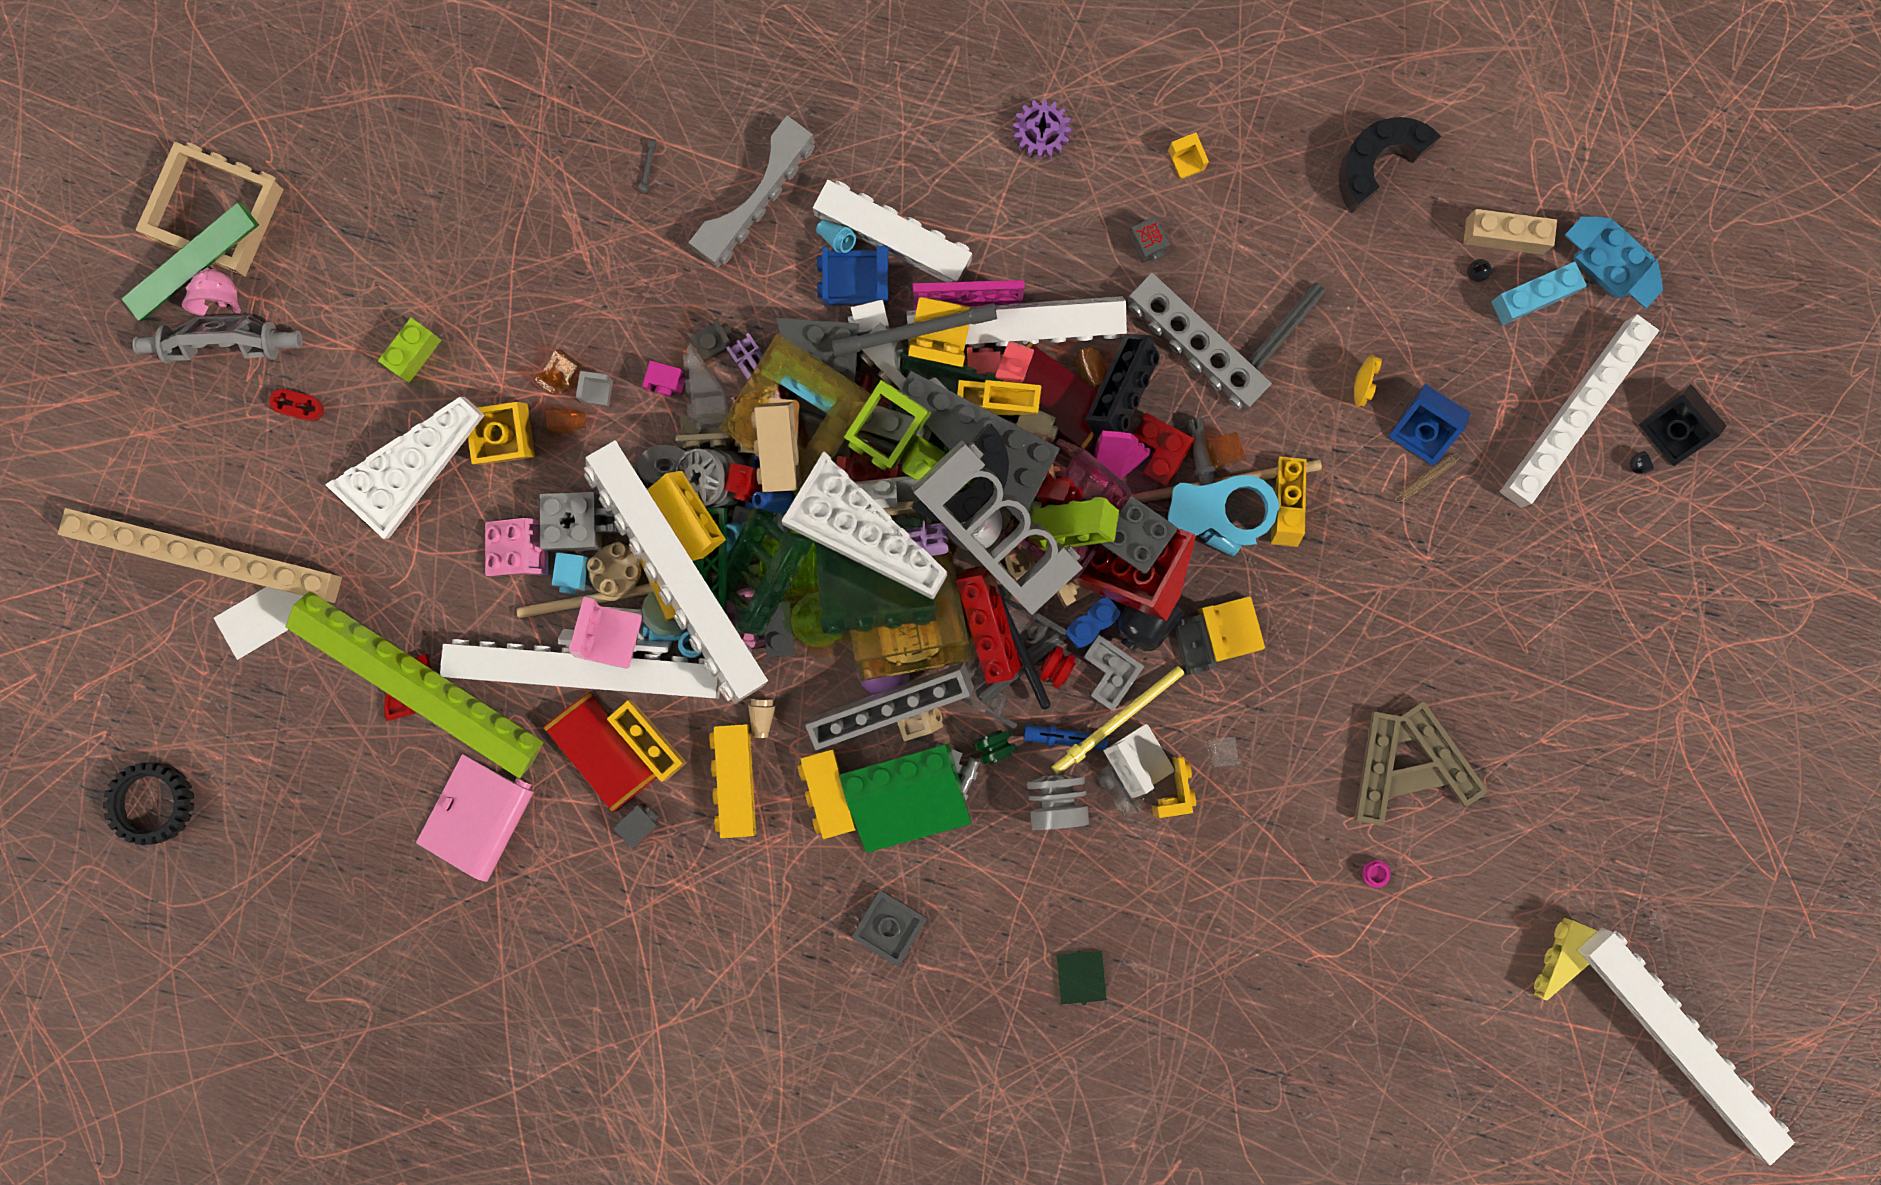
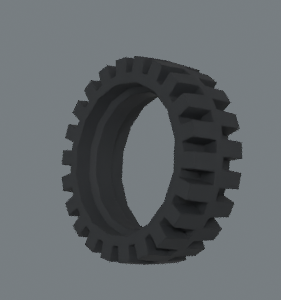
(116, 803)

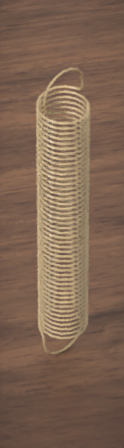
(1417, 483)

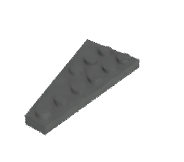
(817, 339)

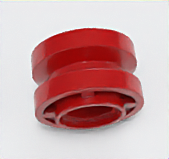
(1057, 667)

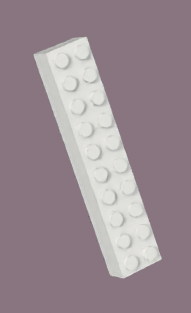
(674, 572)

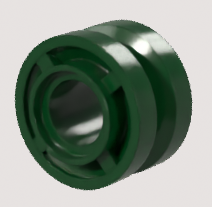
(995, 747)

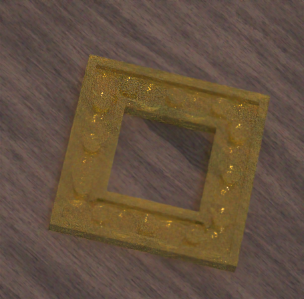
(787, 358)

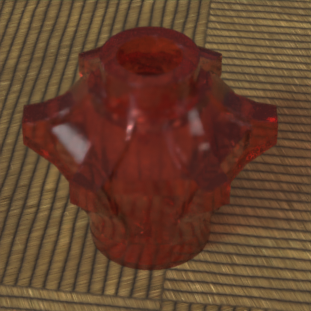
(863, 469)

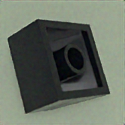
(1683, 425)

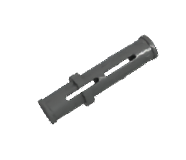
(1204, 468)

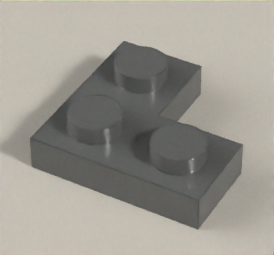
(779, 633)

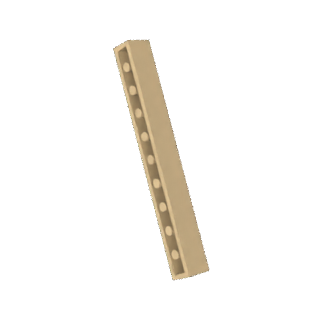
(198, 555)

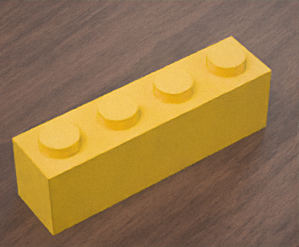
(734, 781)

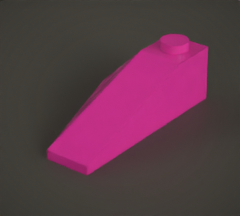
(1119, 452)

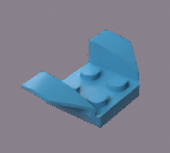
(1615, 259)

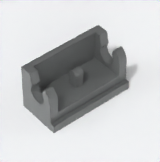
(1194, 645)

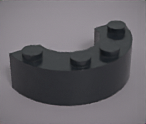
(1386, 137)
(979, 491)

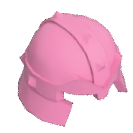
(211, 286)

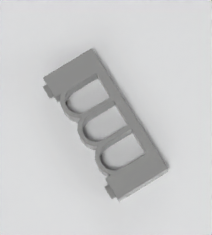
(1045, 576)

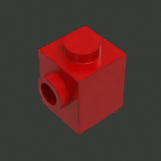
(742, 482)

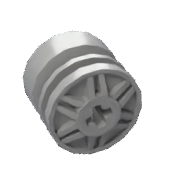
(708, 474)
(1058, 802)

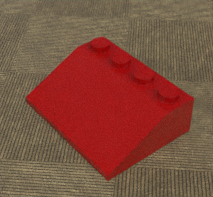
(1149, 592)

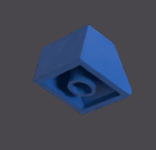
(1430, 424)

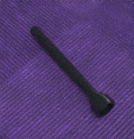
(1024, 658)

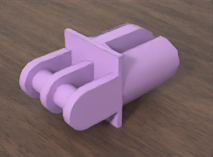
(749, 357)
(930, 538)

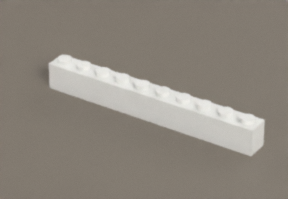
(565, 670)
(1686, 1046)

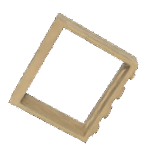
(164, 188)

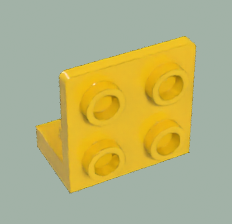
(940, 346)
(1232, 628)
(1186, 798)

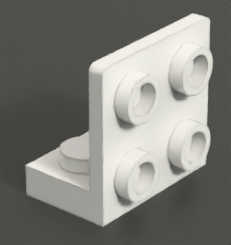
(1139, 761)

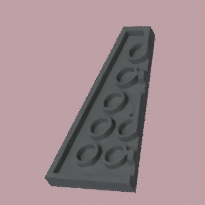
(960, 419)

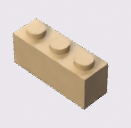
(1510, 231)
(776, 446)

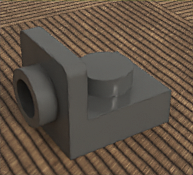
(712, 340)

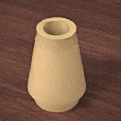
(761, 715)

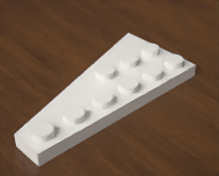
(399, 473)
(855, 525)

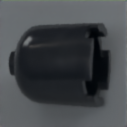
(1145, 630)

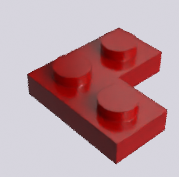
(1170, 448)

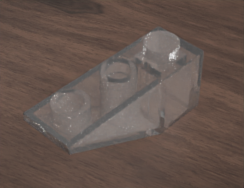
(708, 398)

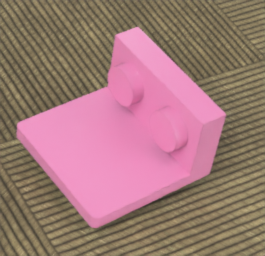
(514, 548)
(605, 634)

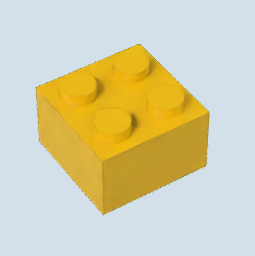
(502, 434)

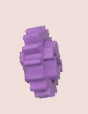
(1030, 128)

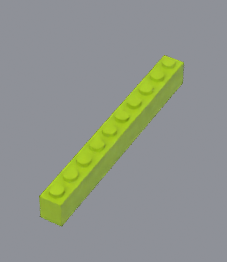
(413, 684)

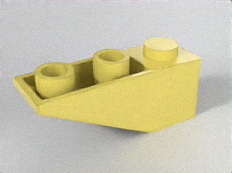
(1563, 959)

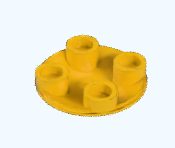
(1363, 385)

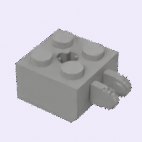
(580, 536)

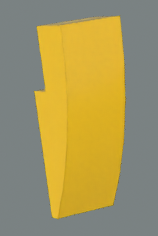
(1002, 397)

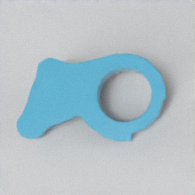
(1203, 508)

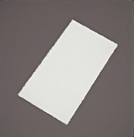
(256, 620)

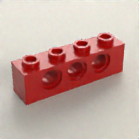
(988, 624)

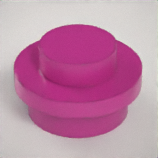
(1376, 873)

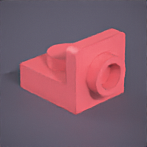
(1014, 363)

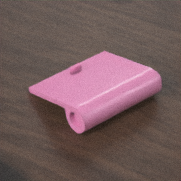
(475, 818)

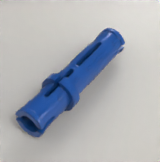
(1033, 732)

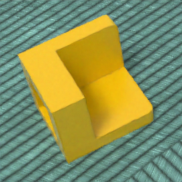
(1188, 155)

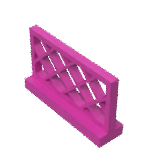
(972, 293)

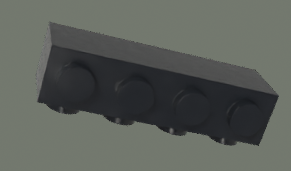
(1123, 385)

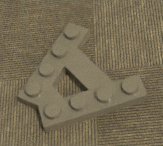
(1382, 782)

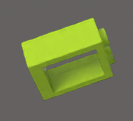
(879, 459)

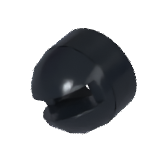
(1482, 275)
(1641, 463)

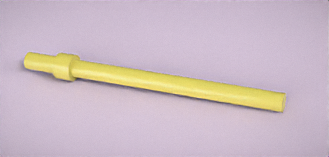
(1077, 752)

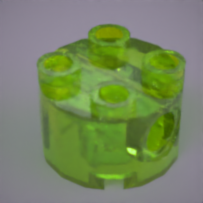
(807, 625)

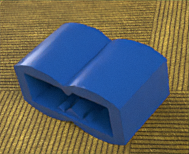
(1097, 618)

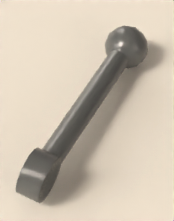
(643, 187)

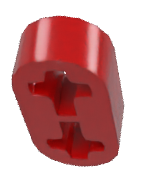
(297, 399)

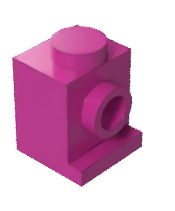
(664, 378)

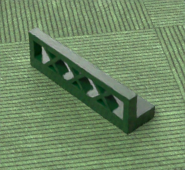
(705, 564)

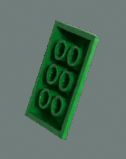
(906, 798)

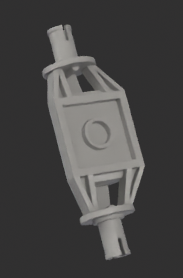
(219, 330)

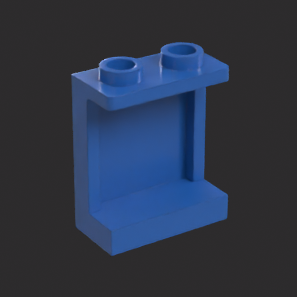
(853, 277)

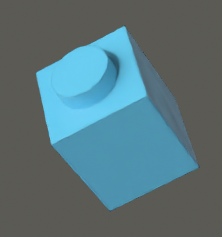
(570, 573)

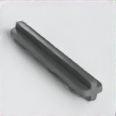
(1287, 325)
(1036, 653)

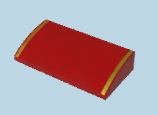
(600, 752)

